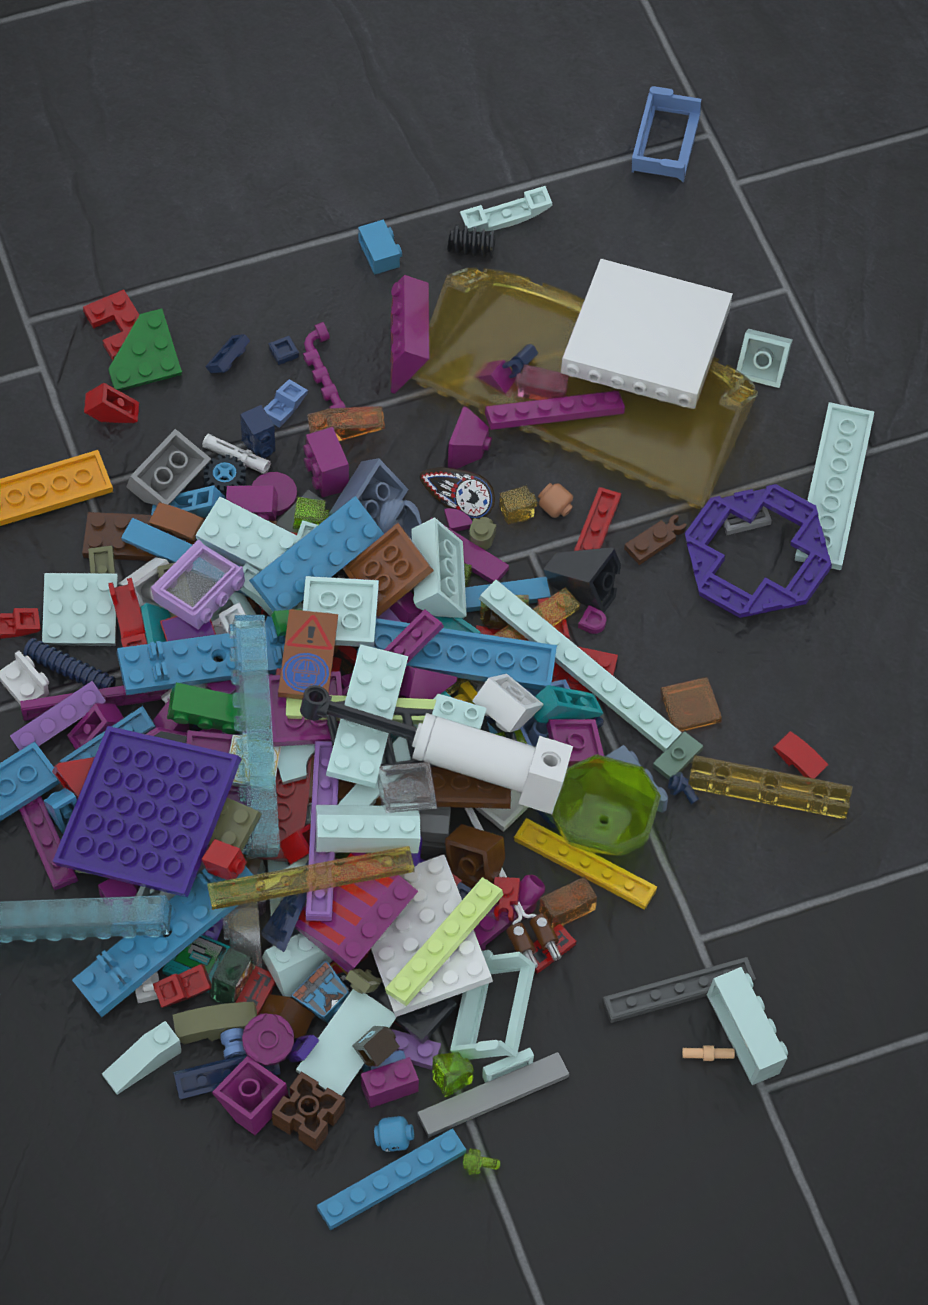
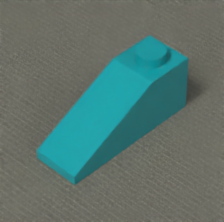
(566, 704)

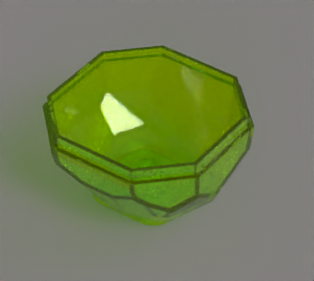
(610, 792)

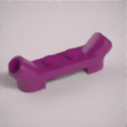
(488, 928)

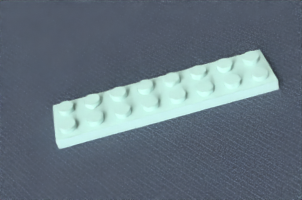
(839, 475)

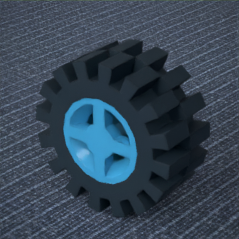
(224, 468)

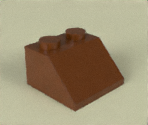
(474, 854)

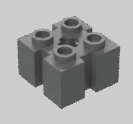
(434, 830)

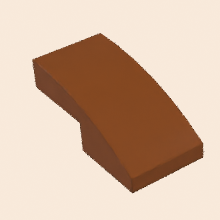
(176, 520)

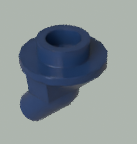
(678, 783)

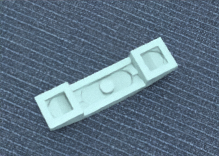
(509, 213)

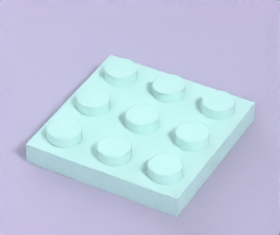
(353, 602)
(79, 609)

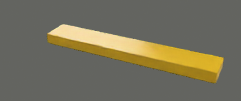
(585, 864)

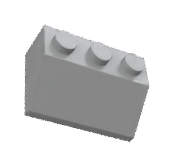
(167, 470)

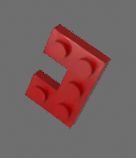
(116, 308)

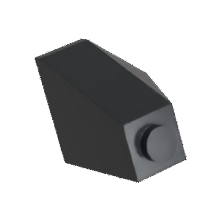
(586, 575)

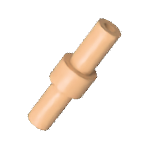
(708, 1053)

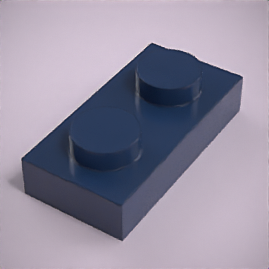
(233, 348)

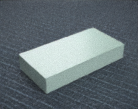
(507, 1065)

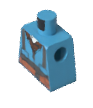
(322, 993)

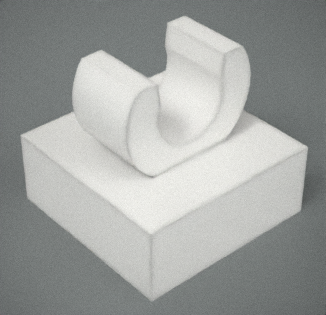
(146, 991)

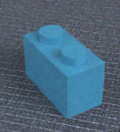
(379, 246)

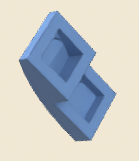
(285, 403)

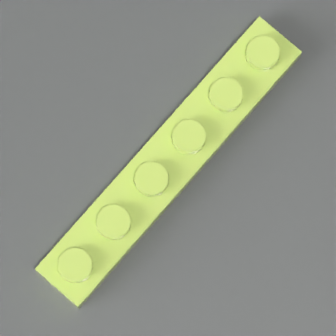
(444, 941)

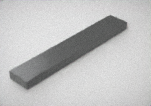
(669, 991)

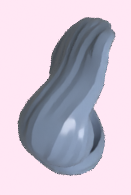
(399, 512)

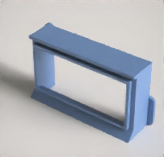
(664, 100)

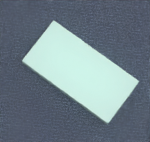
(334, 1059)

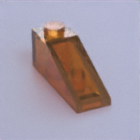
(348, 421)

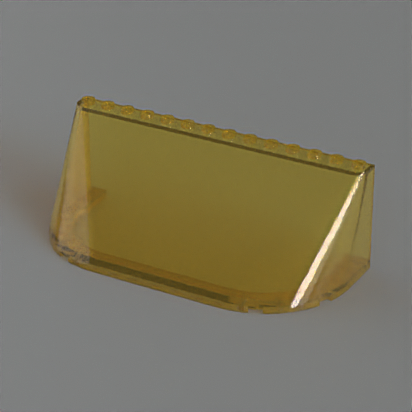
(659, 442)

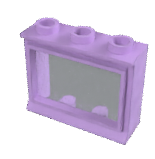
(198, 584)

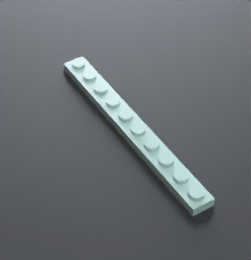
(581, 666)

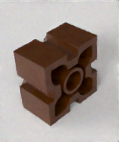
(306, 1096)

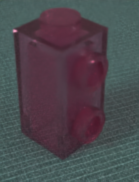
(541, 383)

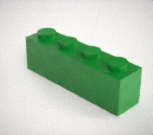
(202, 708)

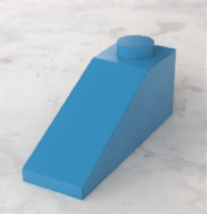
(196, 501)

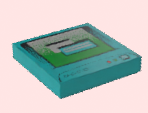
(201, 951)

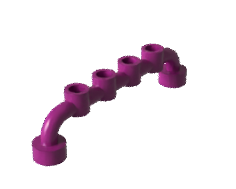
(320, 373)

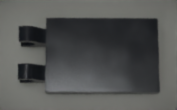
(420, 1022)

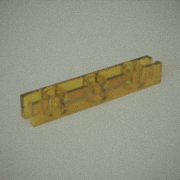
(788, 791)

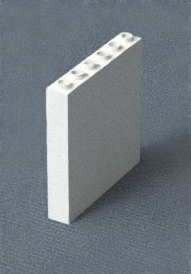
(646, 333)

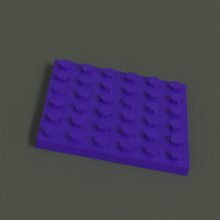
(147, 811)

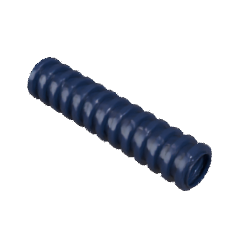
(67, 665)

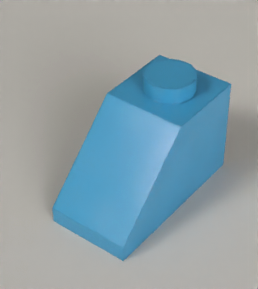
(60, 807)

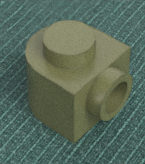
(482, 532)

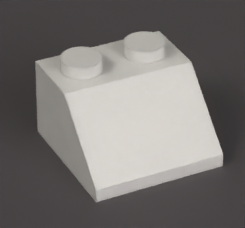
(144, 579)
(507, 702)

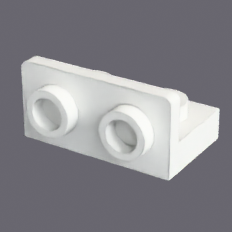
(23, 680)

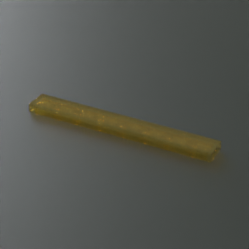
(310, 877)

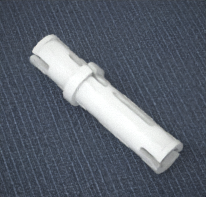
(246, 456)

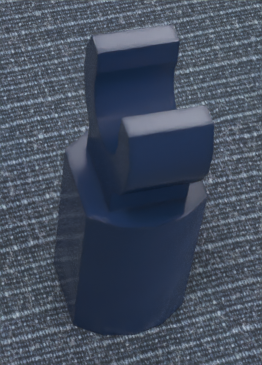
(523, 357)

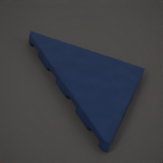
(283, 920)

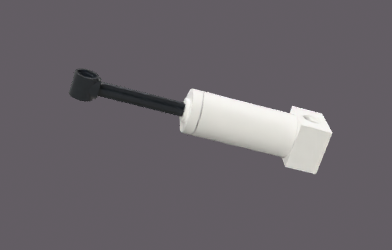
(465, 750)

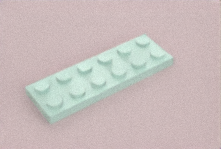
(375, 690)

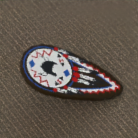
(460, 490)

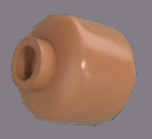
(555, 500)

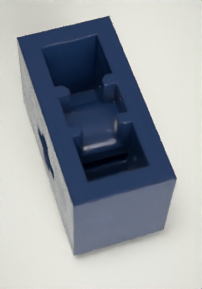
(258, 432)

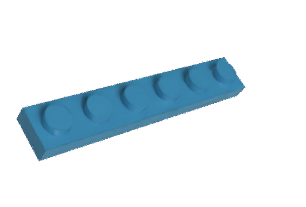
(391, 1179)

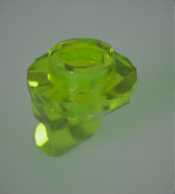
(474, 1161)

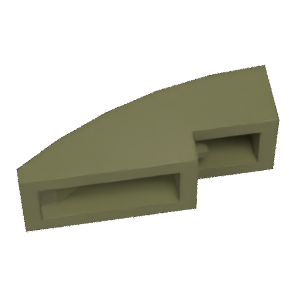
(212, 1021)

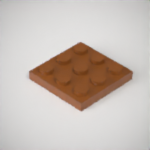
(394, 563)

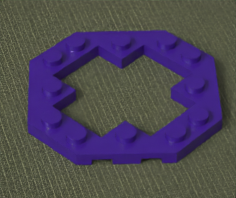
(769, 594)

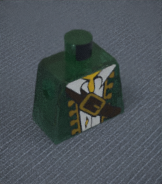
(231, 973)

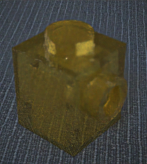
(517, 504)

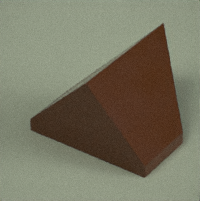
(291, 1011)

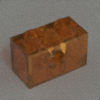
(568, 902)

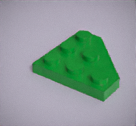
(145, 354)

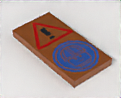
(307, 652)

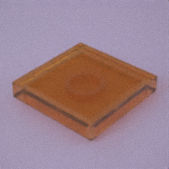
(691, 704)

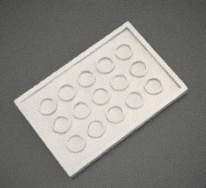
(415, 925)

